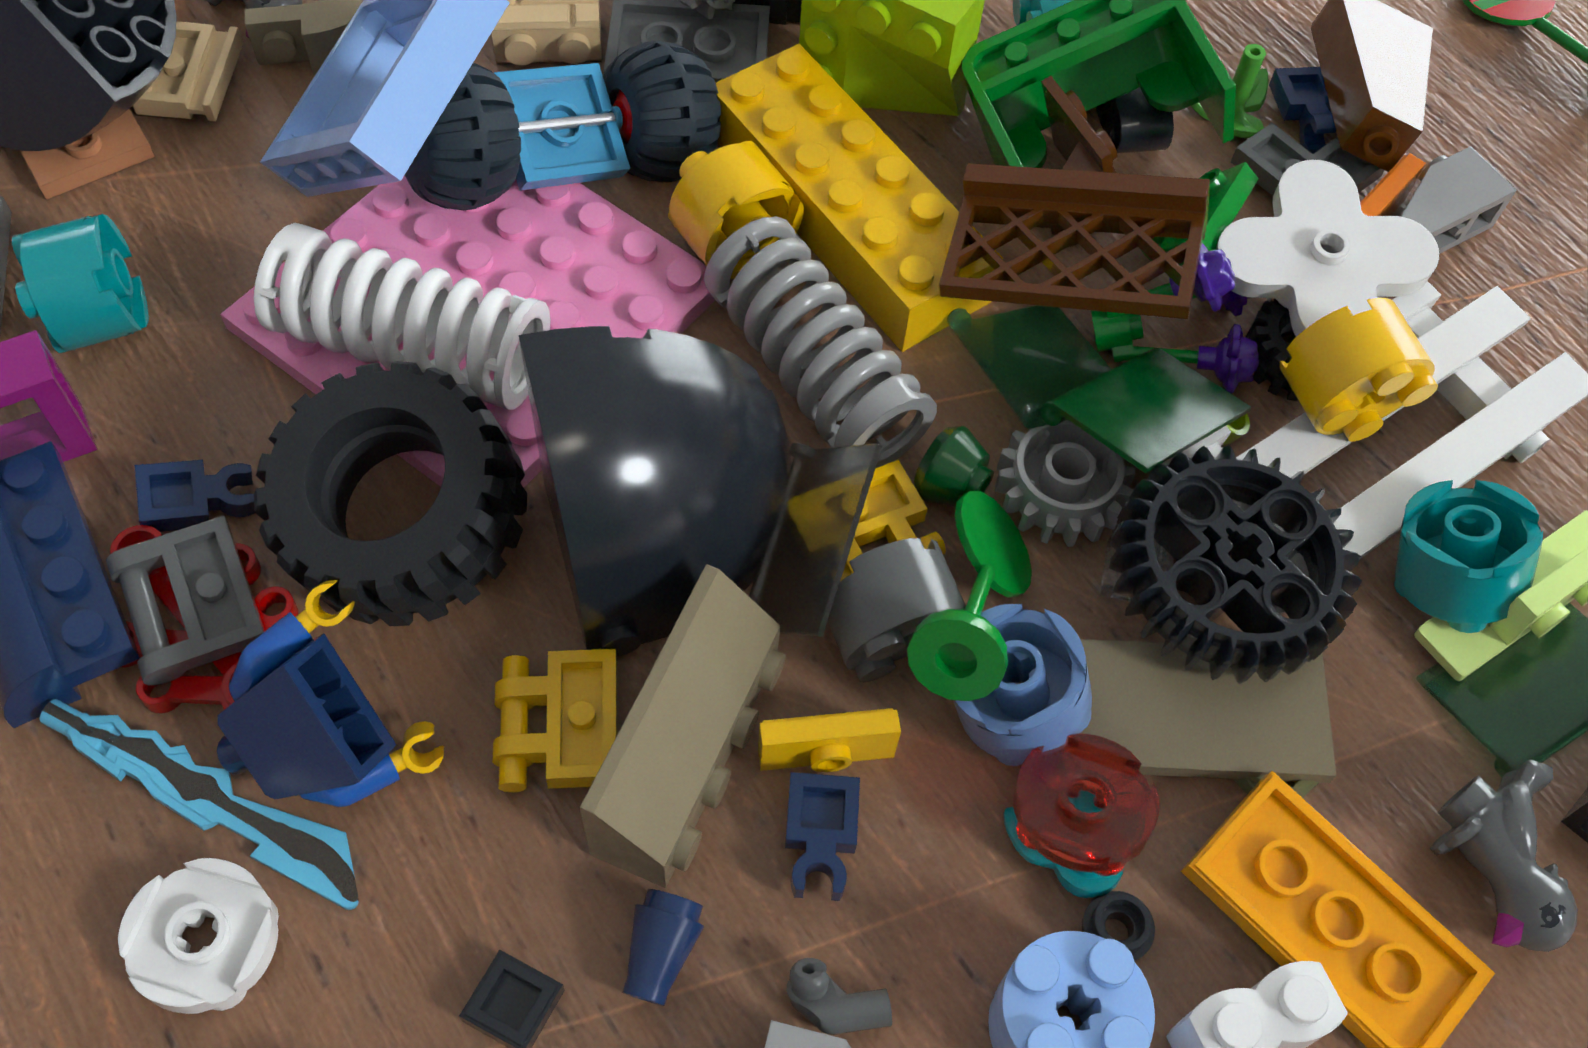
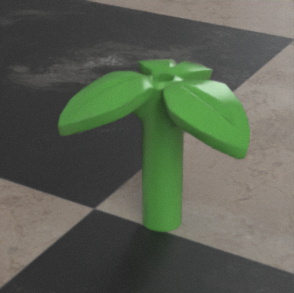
(1250, 91)

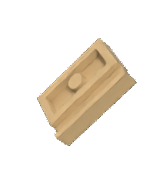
(194, 74)

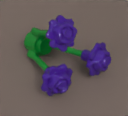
(1232, 359)

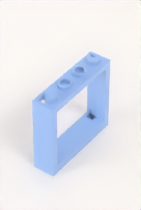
(380, 93)

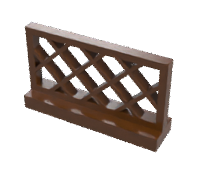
(1080, 205)

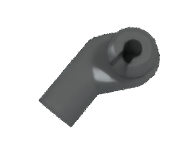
(829, 1006)

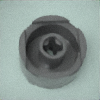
(886, 601)

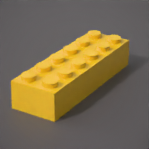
(862, 198)

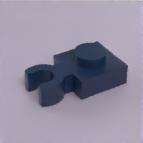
(182, 495)
(822, 822)

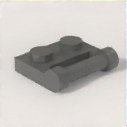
(208, 591)

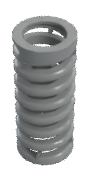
(768, 331)

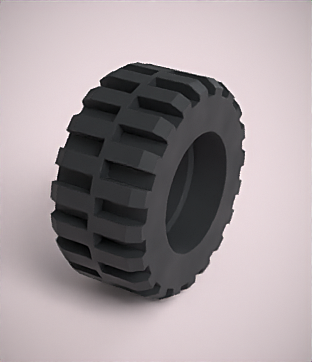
(344, 436)

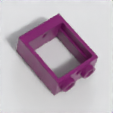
(32, 372)

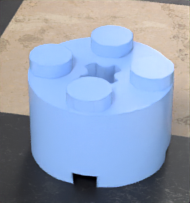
(1086, 975)

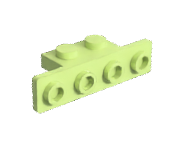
(1557, 581)

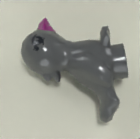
(1500, 840)

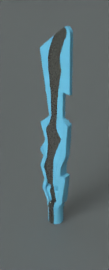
(203, 795)

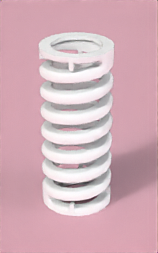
(399, 307)

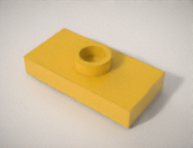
(828, 740)

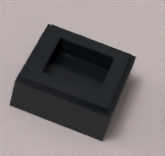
(512, 1002)

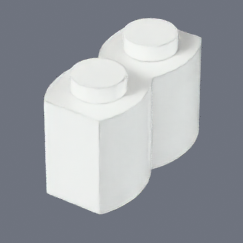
(1281, 1011)

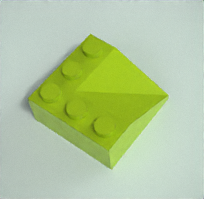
(894, 50)

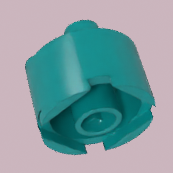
(80, 282)
(1467, 552)

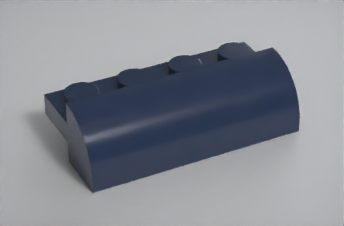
(54, 591)

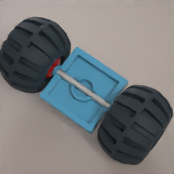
(569, 126)

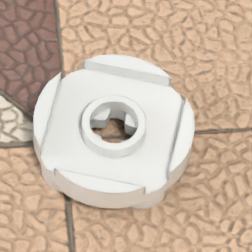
(218, 973)

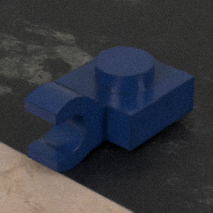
(1303, 97)

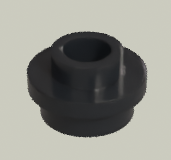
(1130, 912)

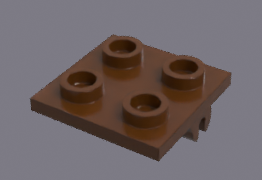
(1073, 135)

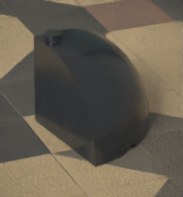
(76, 65)
(651, 470)

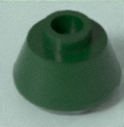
(953, 467)

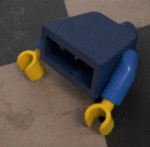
(306, 721)

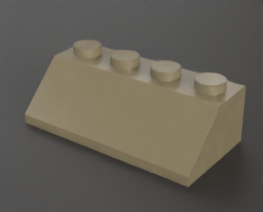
(682, 732)

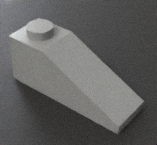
(1458, 198)

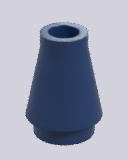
(660, 944)

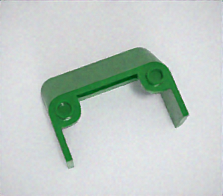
(1100, 55)

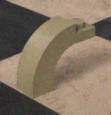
(298, 31)

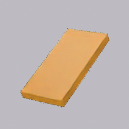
(1323, 901)

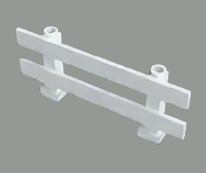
(1496, 425)

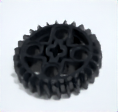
(1235, 564)

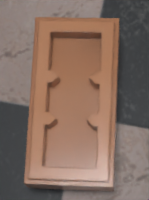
(90, 158)

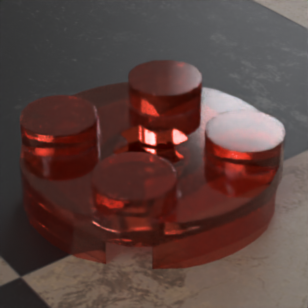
(1078, 839)

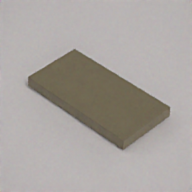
(1209, 727)

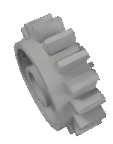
(1063, 482)

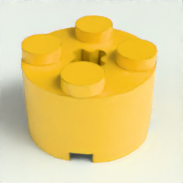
(727, 192)
(1358, 369)

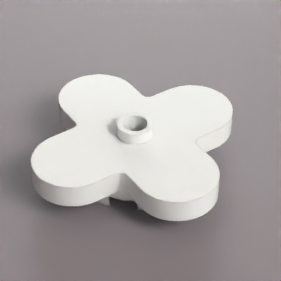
(1325, 249)

